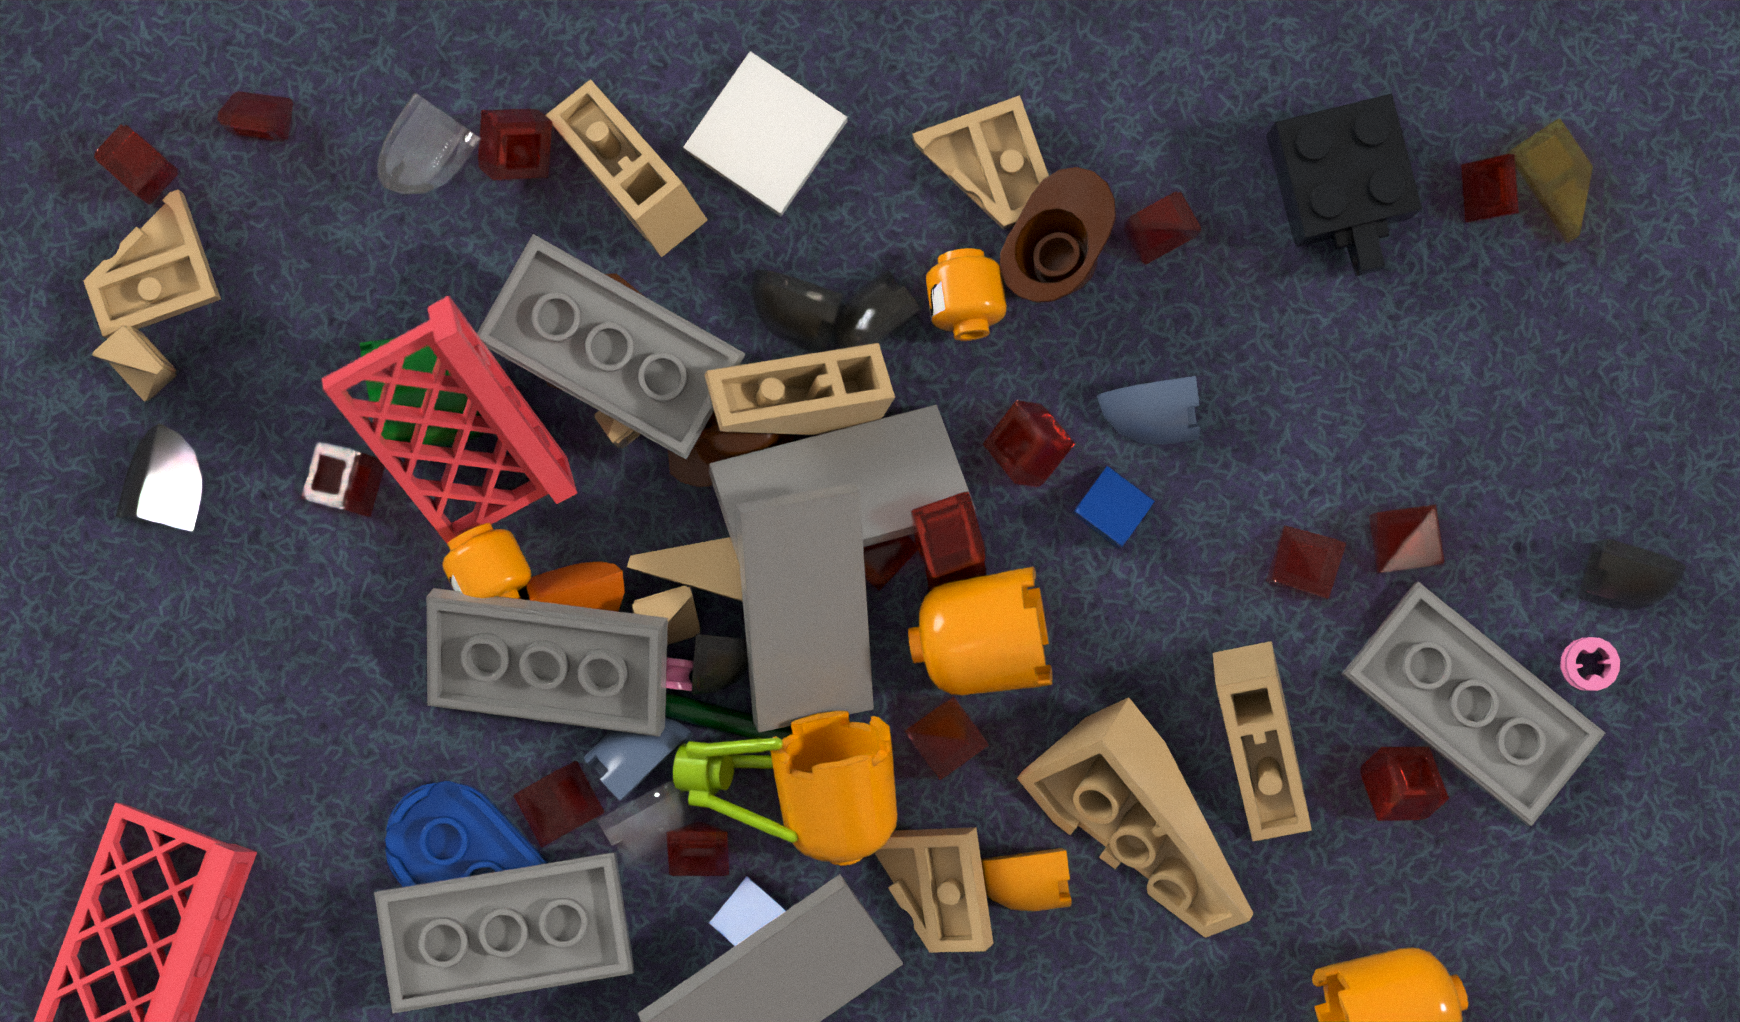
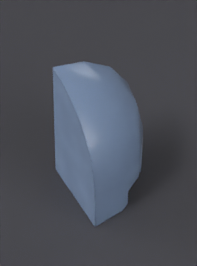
(1154, 411)
(630, 758)

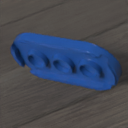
(452, 836)

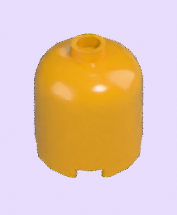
(983, 634)
(837, 786)
(1390, 988)

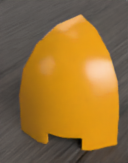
(1028, 880)

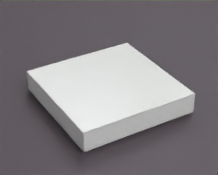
(765, 133)

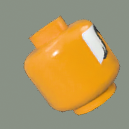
(966, 293)
(486, 563)

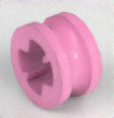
(1587, 646)
(678, 674)

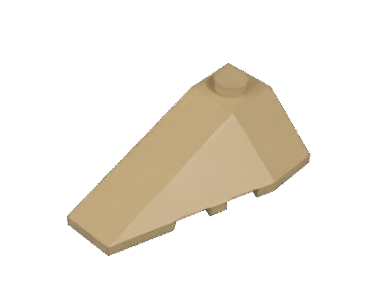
(1130, 796)

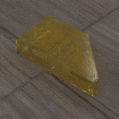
(1556, 175)

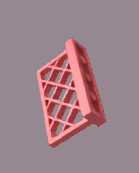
(488, 391)
(194, 945)

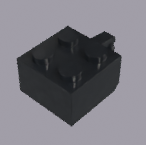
(1345, 177)

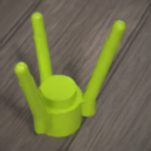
(710, 767)

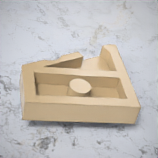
(989, 157)
(153, 273)
(941, 886)

